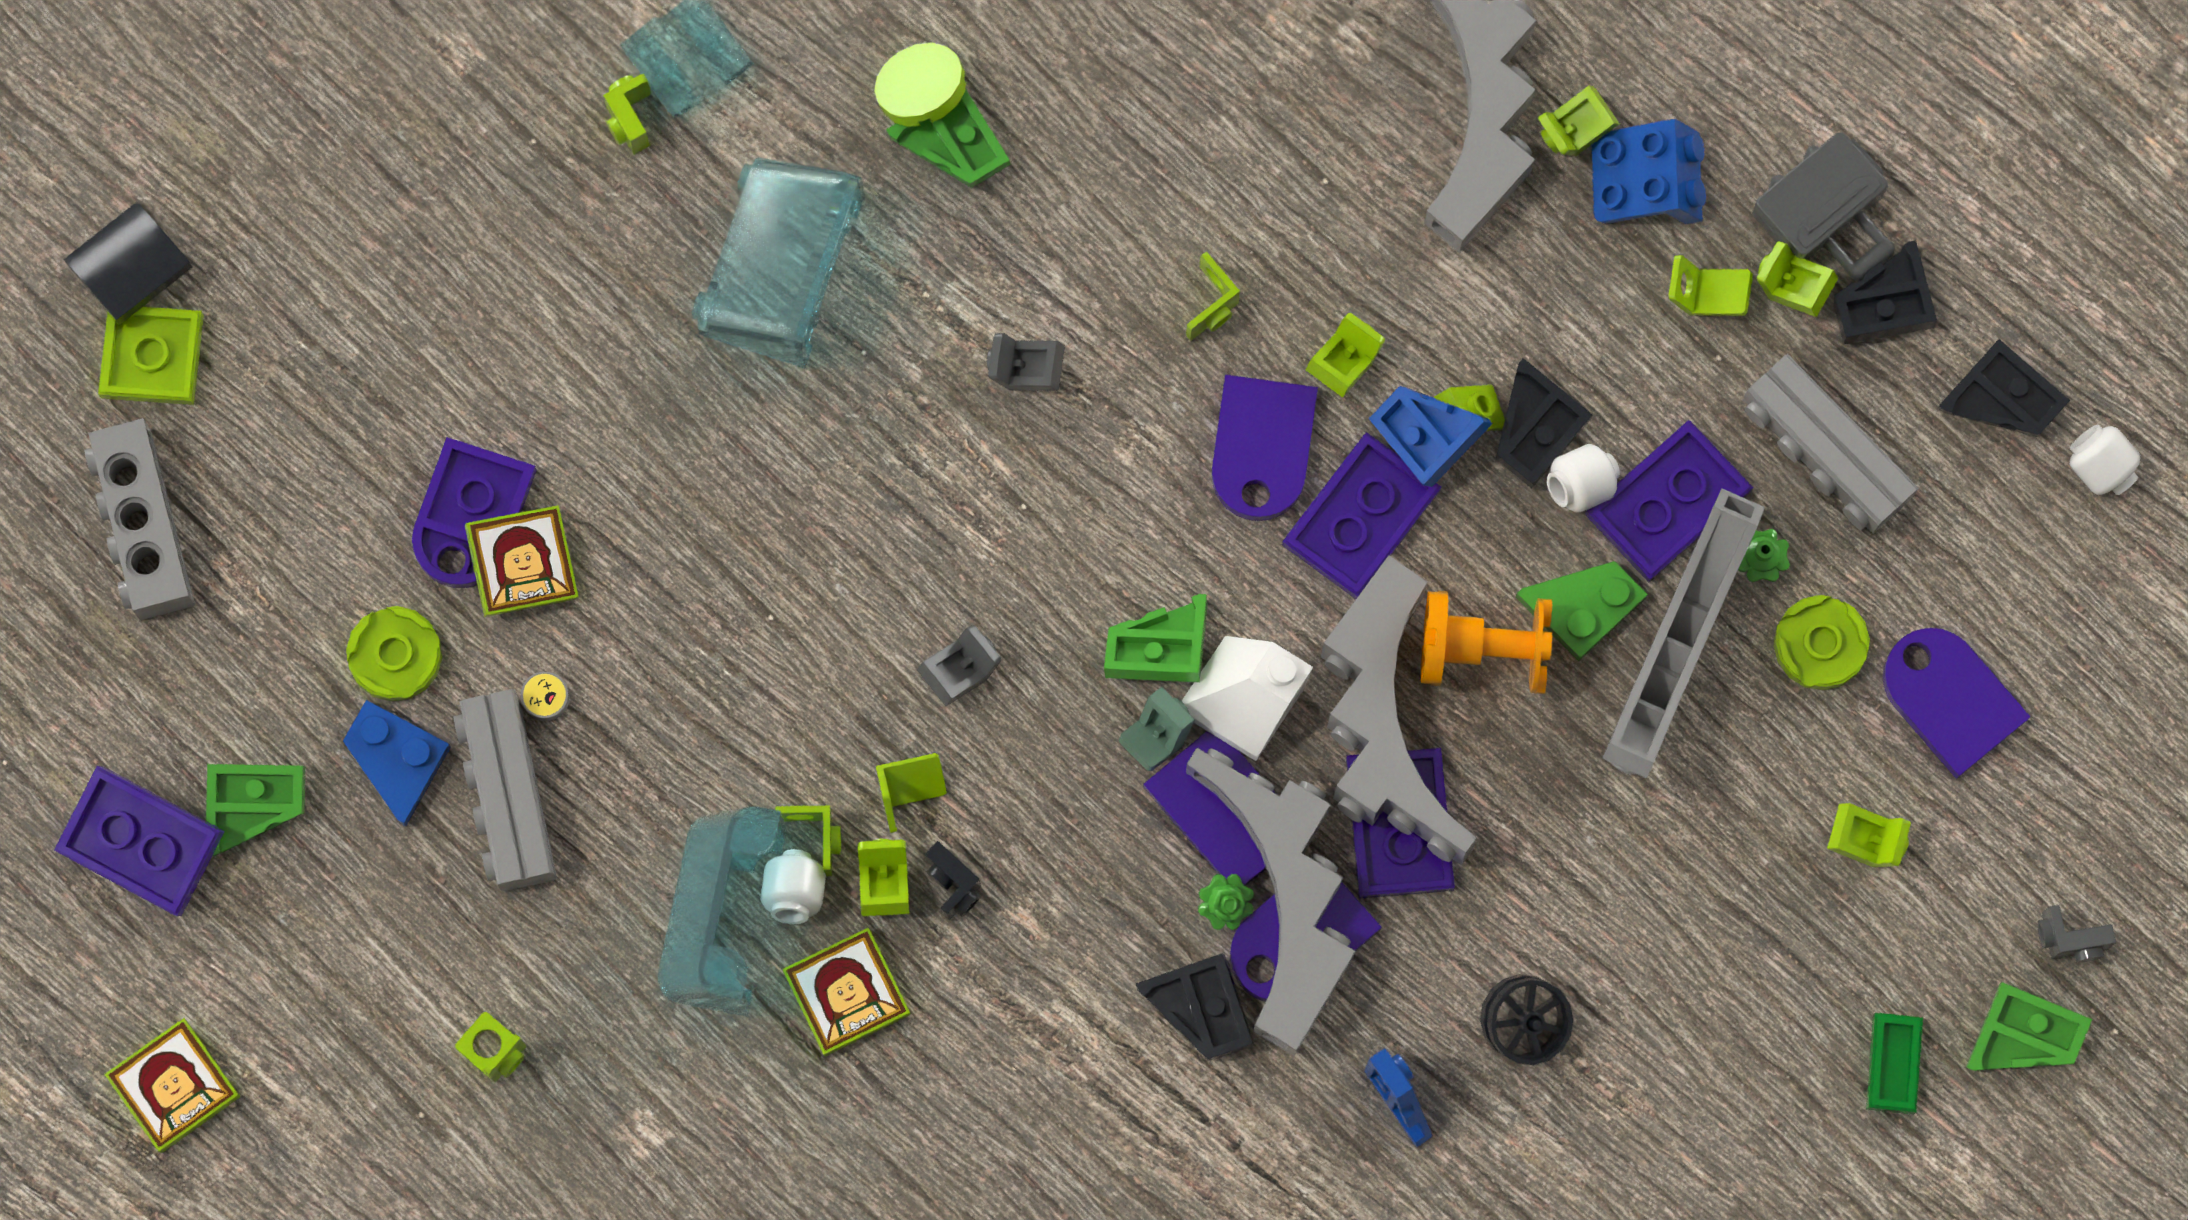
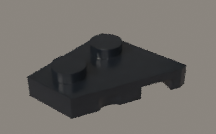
(1887, 300)
(2005, 394)
(1537, 424)
(1202, 1006)

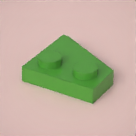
(956, 143)
(1586, 604)
(1159, 645)
(252, 799)
(2027, 1032)

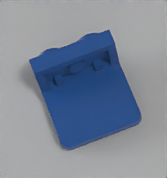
(1649, 173)

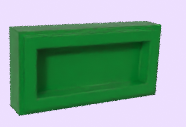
(1894, 1063)

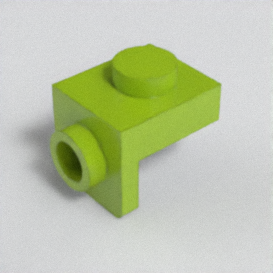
(624, 121)
(1577, 123)
(1795, 280)
(1346, 355)
(1869, 836)
(883, 877)

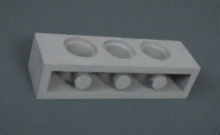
(169, 585)

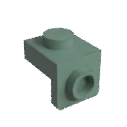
(1158, 731)

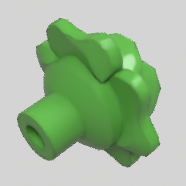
(1765, 557)
(1225, 901)

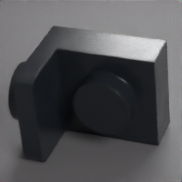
(950, 871)

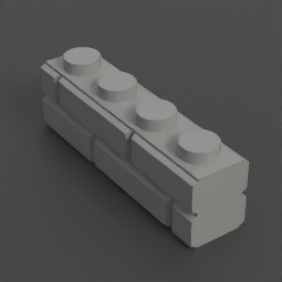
(1829, 445)
(507, 790)

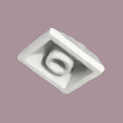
(1246, 692)

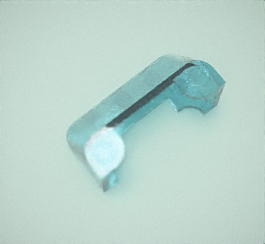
(778, 258)
(690, 965)

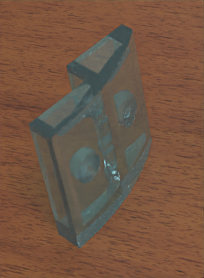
(686, 55)

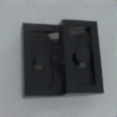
(128, 263)

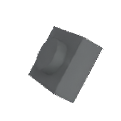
(1025, 363)
(960, 665)
(2084, 944)

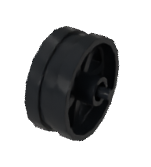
(1526, 1019)

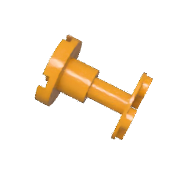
(1466, 641)

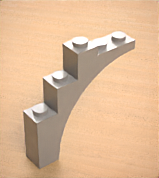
(1498, 95)
(1683, 634)
(1366, 717)
(1303, 888)

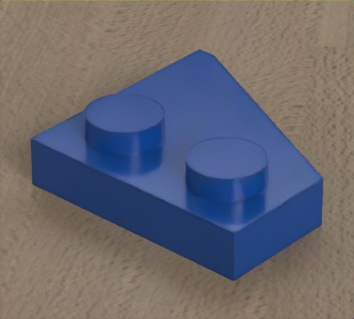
(1427, 432)
(395, 757)
(1392, 1081)

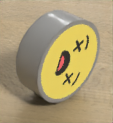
(545, 696)

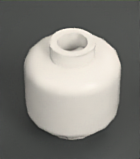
(2104, 460)
(1583, 478)
(793, 887)

